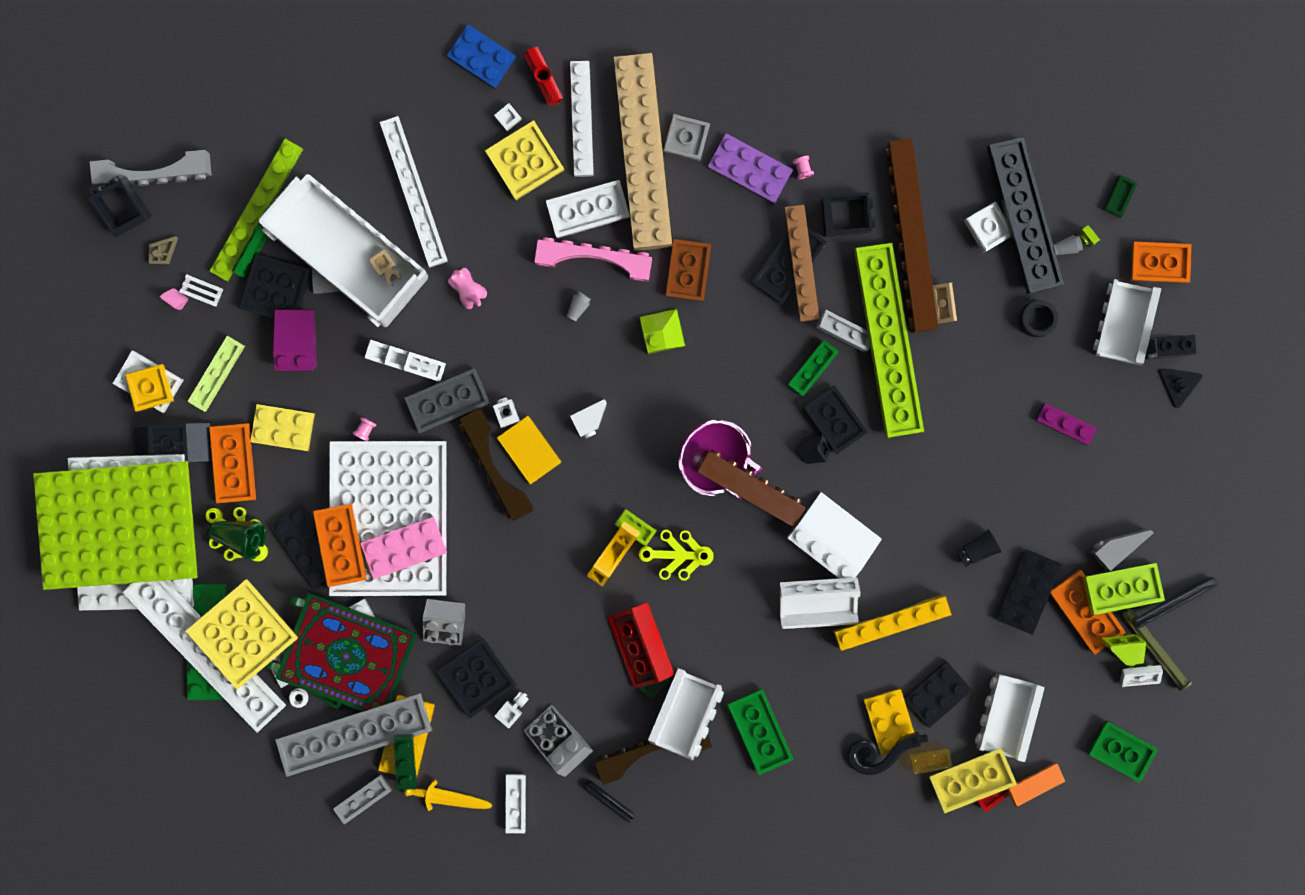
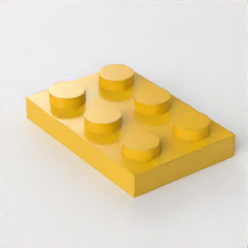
(888, 718)

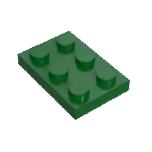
(1122, 751)

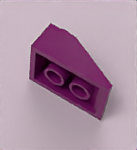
(295, 340)

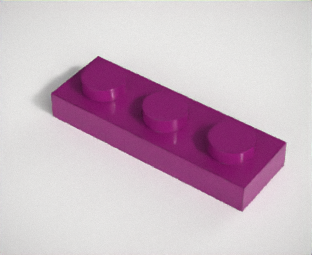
(1066, 424)

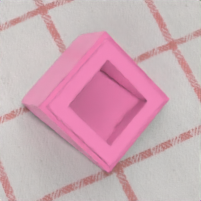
(174, 298)

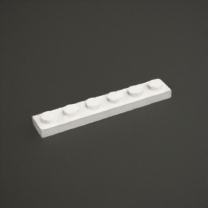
(581, 118)

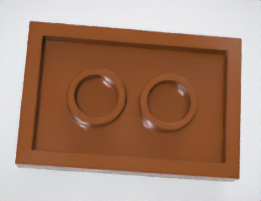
(688, 270)

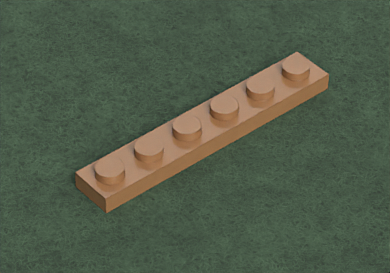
(802, 263)

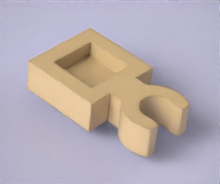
(383, 265)

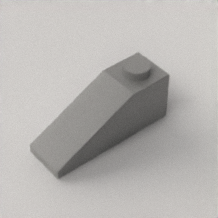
(1114, 550)

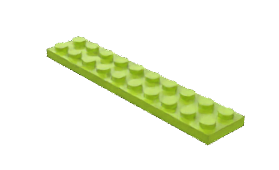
(888, 340)

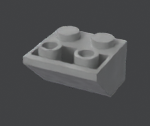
(443, 622)

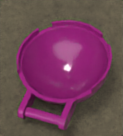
(722, 437)

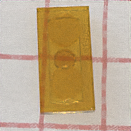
(931, 760)

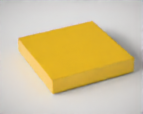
(149, 387)

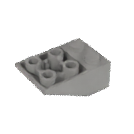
(558, 741)

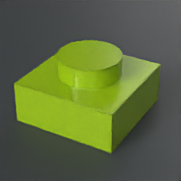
(1088, 236)

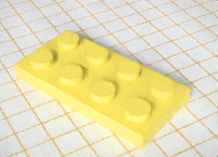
(973, 780)

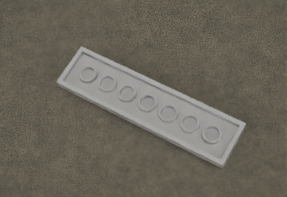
(352, 735)

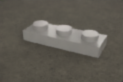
(844, 330)
(362, 799)

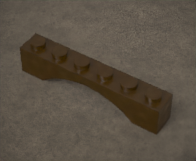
(478, 430)
(615, 765)

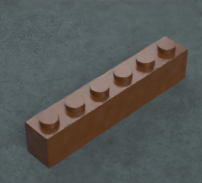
(749, 488)

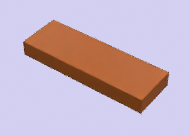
(1036, 784)

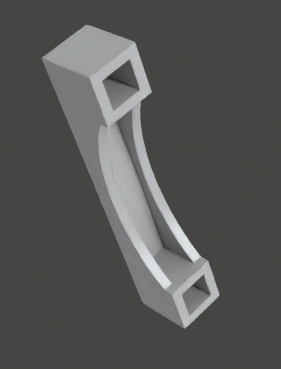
(193, 165)

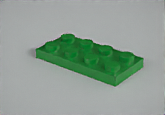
(760, 731)

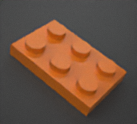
(1161, 262)

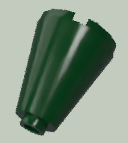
(239, 536)

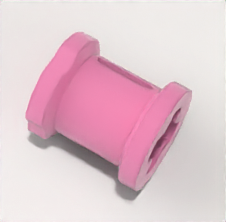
(803, 167)
(364, 429)

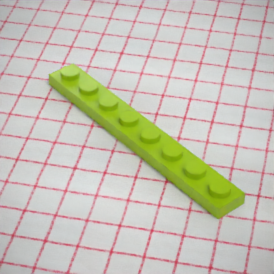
(259, 202)

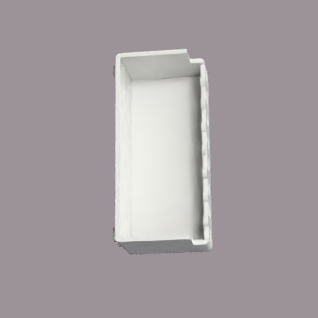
(339, 248)

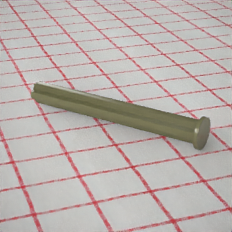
(1158, 652)

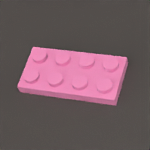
(403, 547)

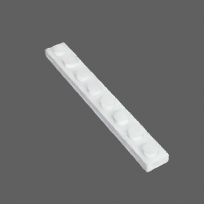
(413, 191)

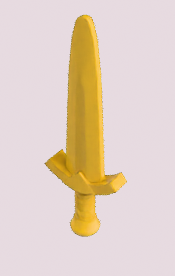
(446, 797)

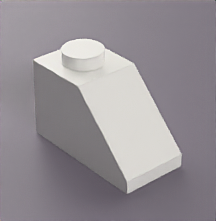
(589, 419)

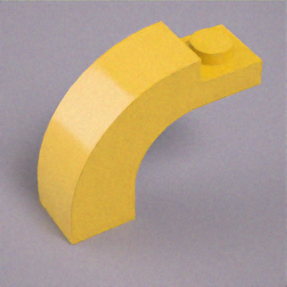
(613, 554)

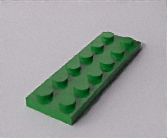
(205, 598)

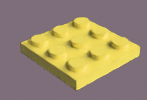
(524, 160)

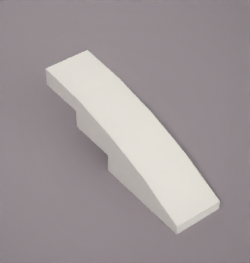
(404, 360)

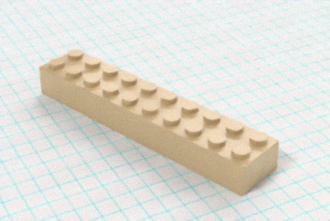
(643, 152)

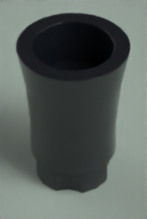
(979, 549)

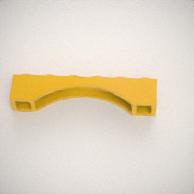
(892, 623)

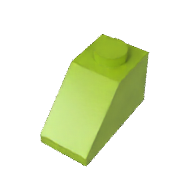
(1127, 648)

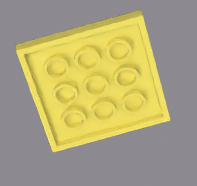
(242, 634)

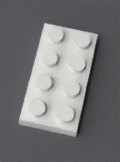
(588, 209)

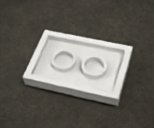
(138, 362)

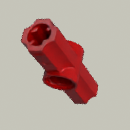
(538, 65)

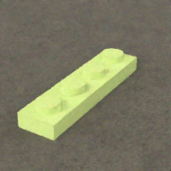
(216, 373)

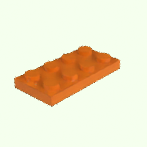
(232, 463)
(340, 545)
(1073, 602)

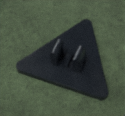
(1180, 384)

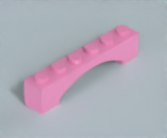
(551, 252)

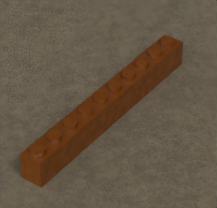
(912, 236)

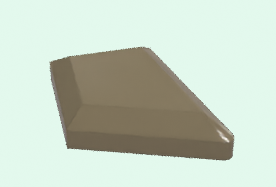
(162, 251)

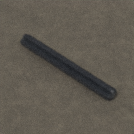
(1175, 602)

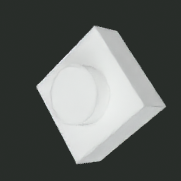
(508, 117)

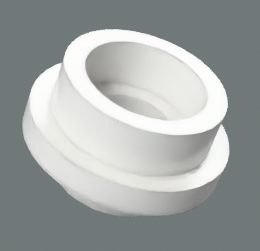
(292, 697)

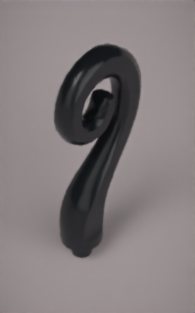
(907, 742)

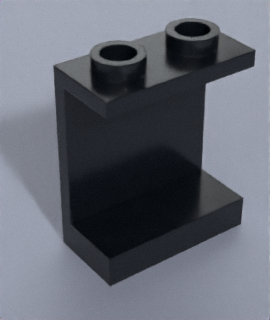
(1171, 347)

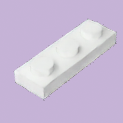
(515, 803)

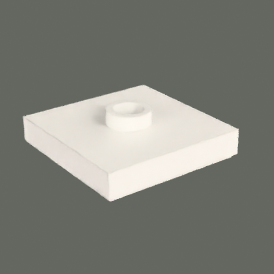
(988, 227)

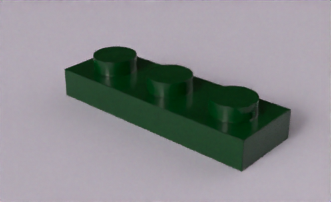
(405, 761)

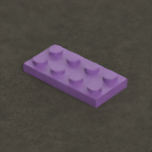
(750, 168)

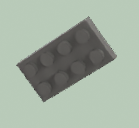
(447, 400)

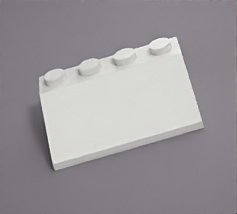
(834, 538)

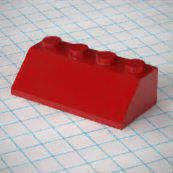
(640, 645)

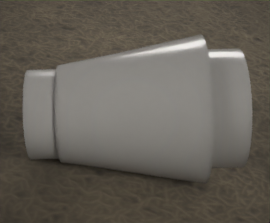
(1068, 246)
(578, 305)

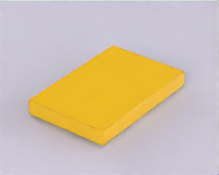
(529, 450)

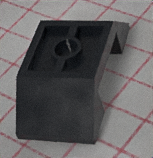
(186, 439)

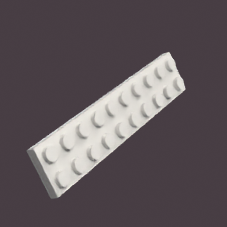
(172, 617)

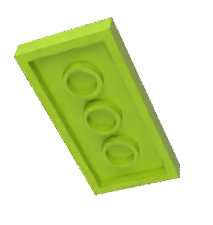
(1123, 589)

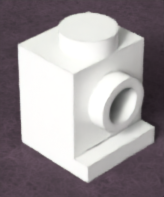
(512, 418)

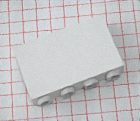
(1127, 322)
(819, 603)
(686, 715)
(1009, 716)

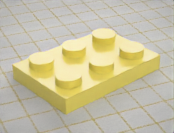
(282, 427)

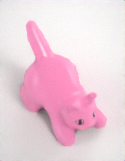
(468, 290)

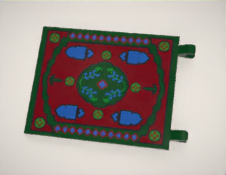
(344, 654)

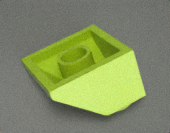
(662, 331)

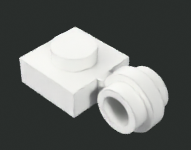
(509, 713)

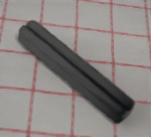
(610, 802)

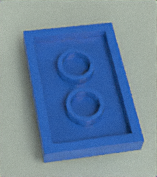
(481, 56)

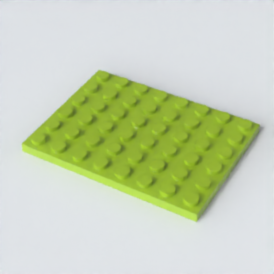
(115, 525)

